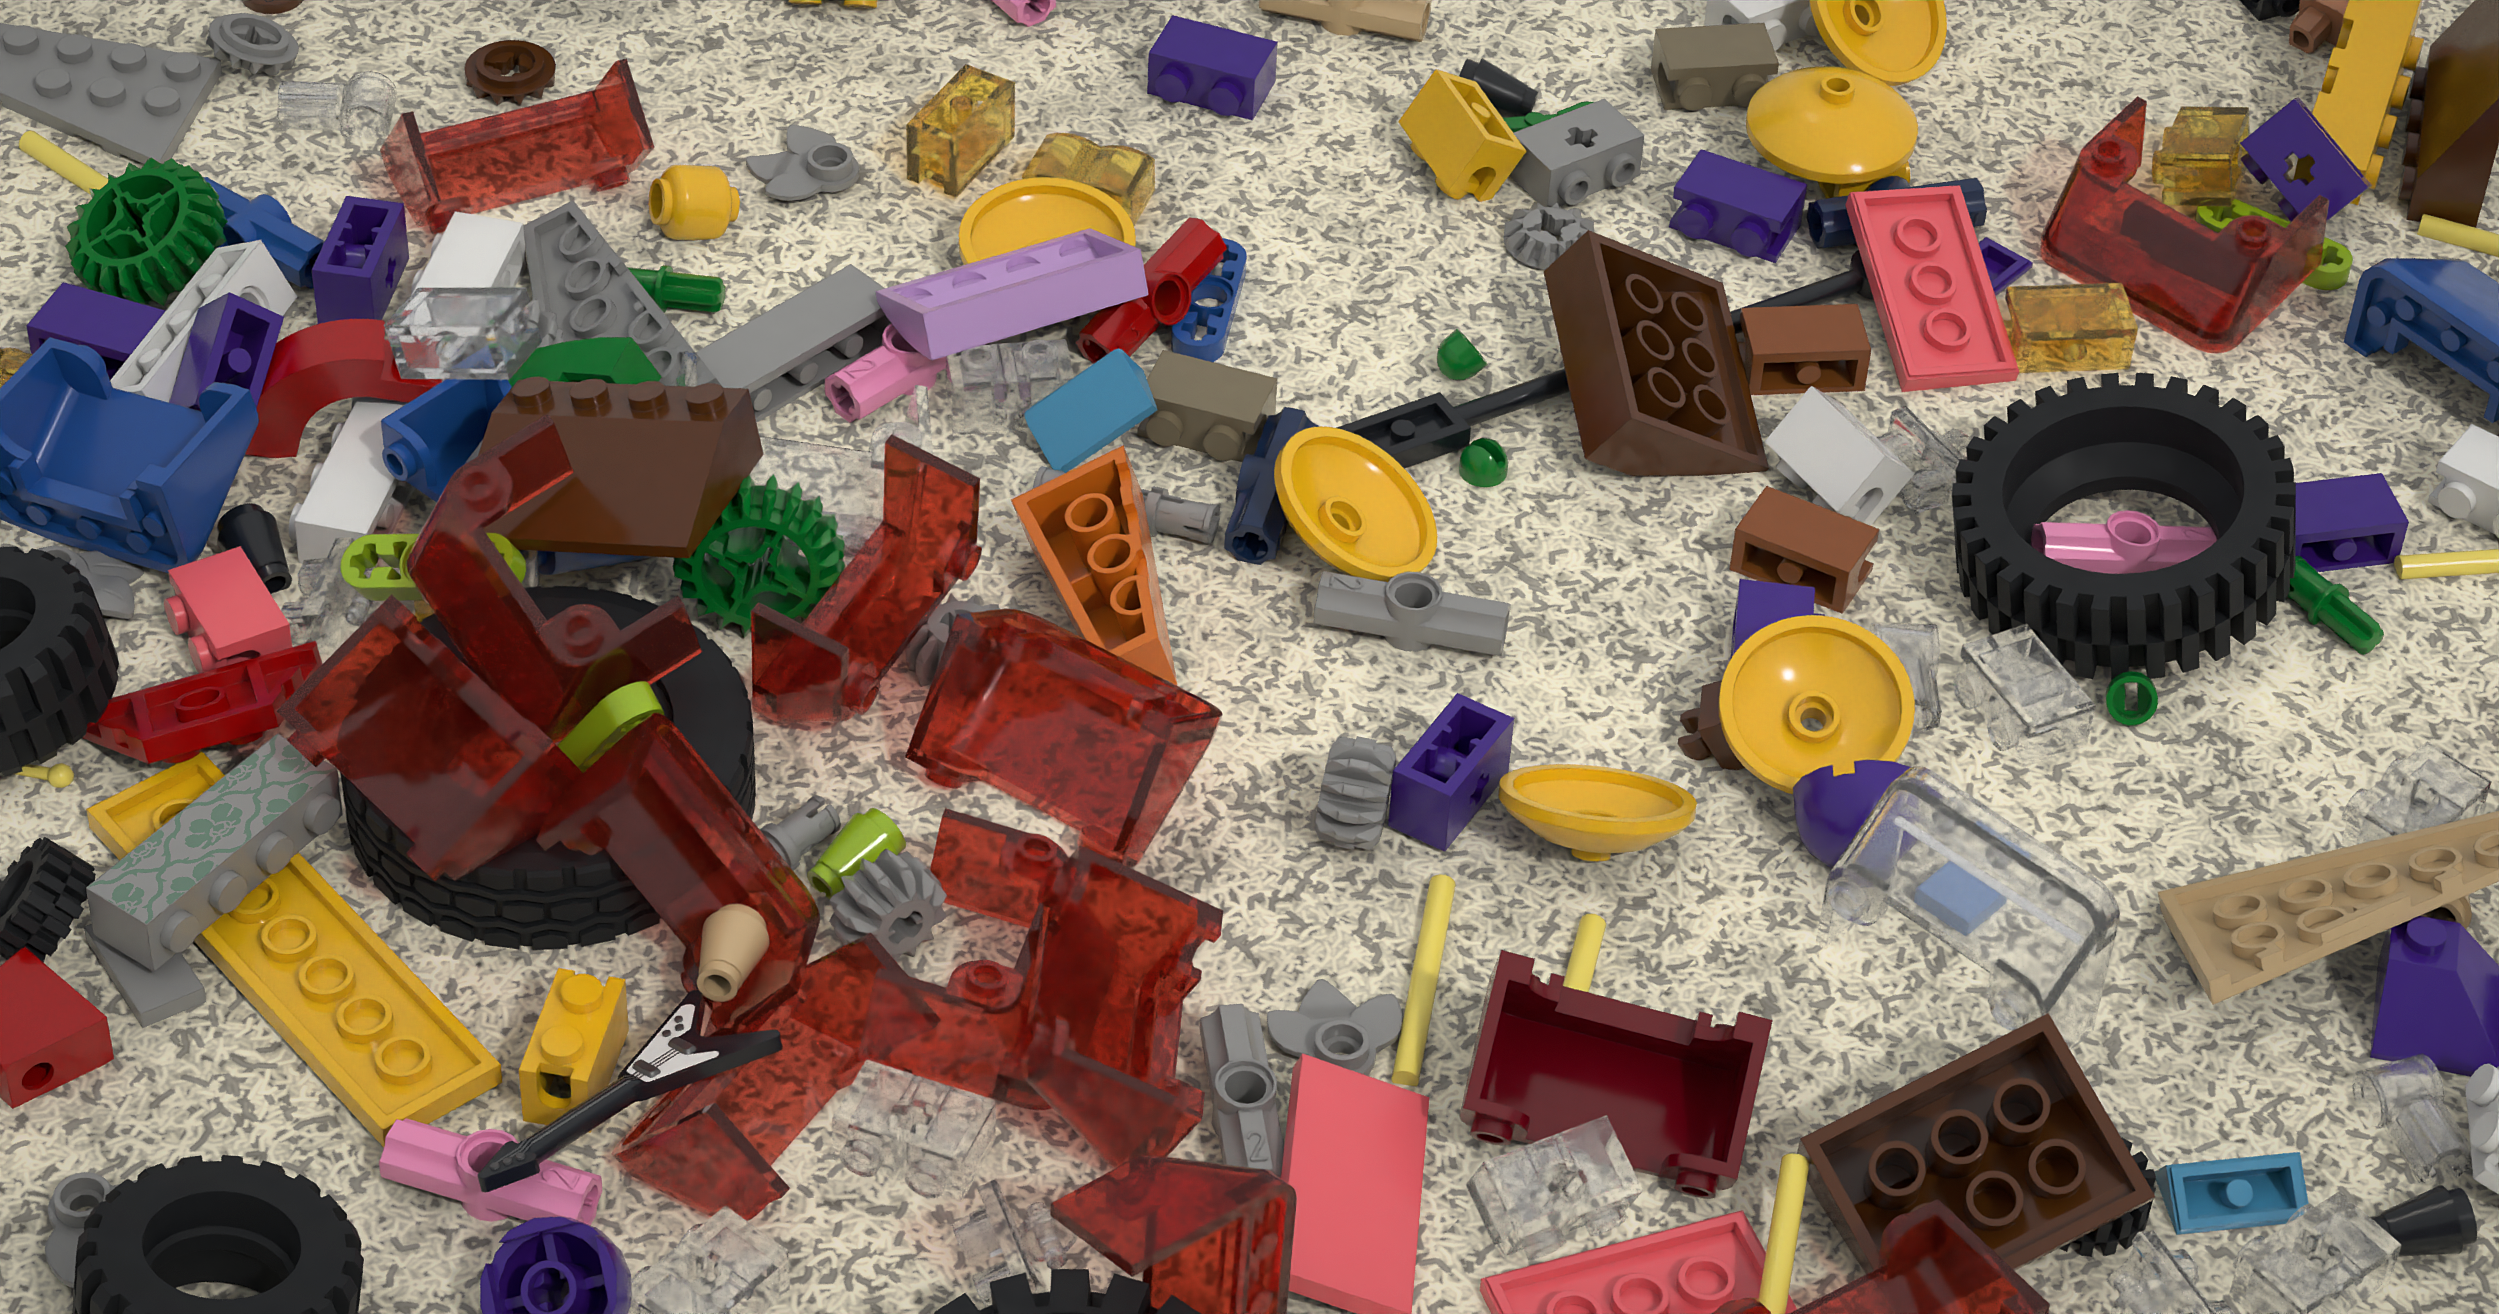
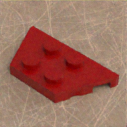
(204, 709)

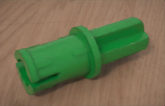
(681, 289)
(2332, 606)

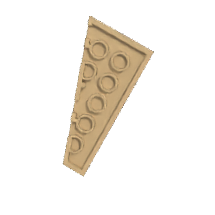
(2300, 910)

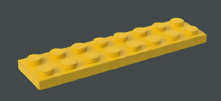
(320, 975)

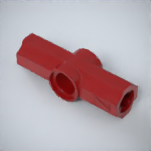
(1170, 280)

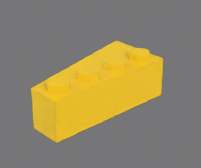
(2367, 81)

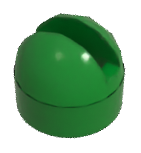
(1458, 357)
(1483, 463)
(2146, 698)

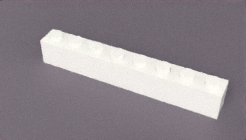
(353, 488)

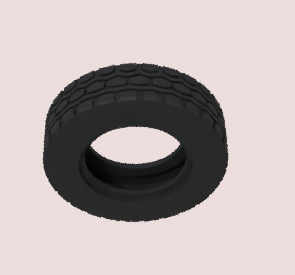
(563, 893)

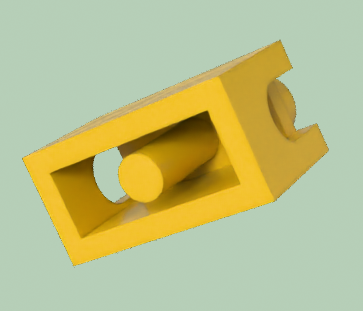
(1461, 137)
(574, 1038)

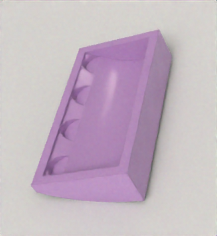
(1014, 292)

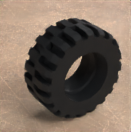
(53, 657)
(217, 1226)

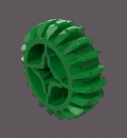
(146, 232)
(776, 576)

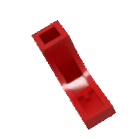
(320, 368)

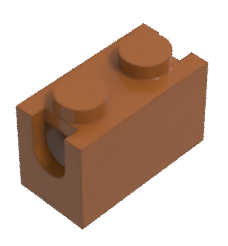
(1803, 348)
(1803, 545)

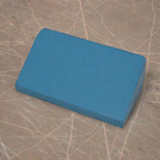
(1091, 410)
(2232, 1192)

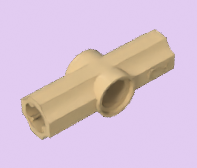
(1348, 17)

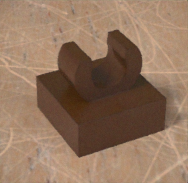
(1706, 731)

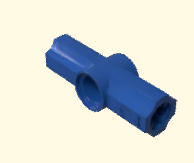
(268, 221)

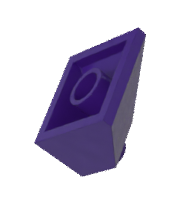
(2436, 997)

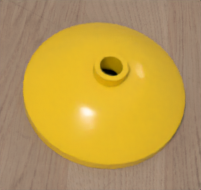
(1883, 37)
(1832, 125)
(1036, 212)
(1354, 504)
(1819, 672)
(1596, 807)

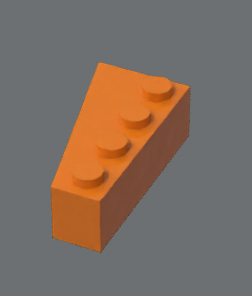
(1100, 558)

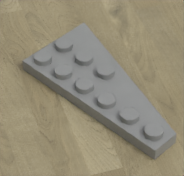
(104, 90)
(596, 293)

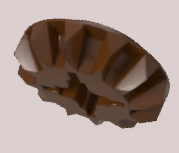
(490, 62)

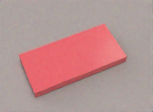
(1931, 288)
(1358, 1184)
(1659, 1273)

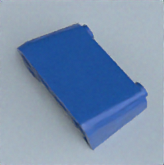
(2439, 307)
(439, 434)
(115, 464)

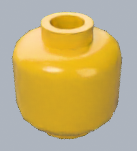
(693, 202)

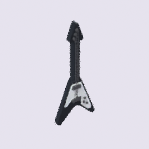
(666, 1062)

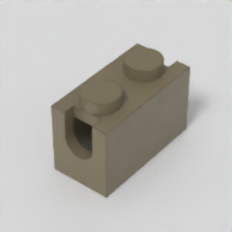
(1711, 65)
(1208, 406)

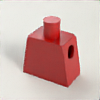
(45, 1031)

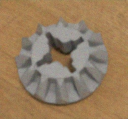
(252, 43)
(1537, 247)

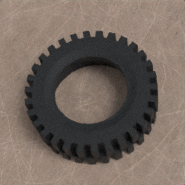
(2127, 441)

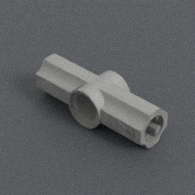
(1412, 612)
(1242, 1089)

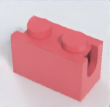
(225, 611)

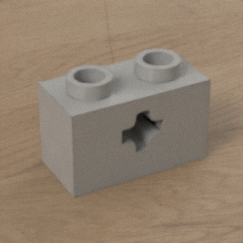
(1578, 154)

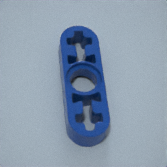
(1216, 319)

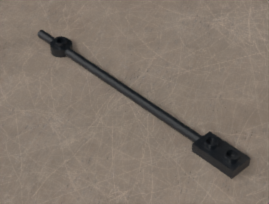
(1436, 428)

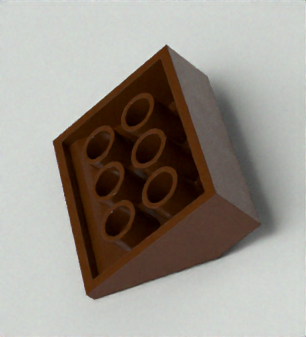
(2454, 120)
(1651, 364)
(645, 461)
(1994, 1136)

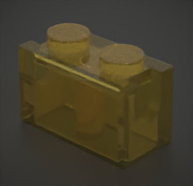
(955, 136)
(2202, 156)
(2070, 327)

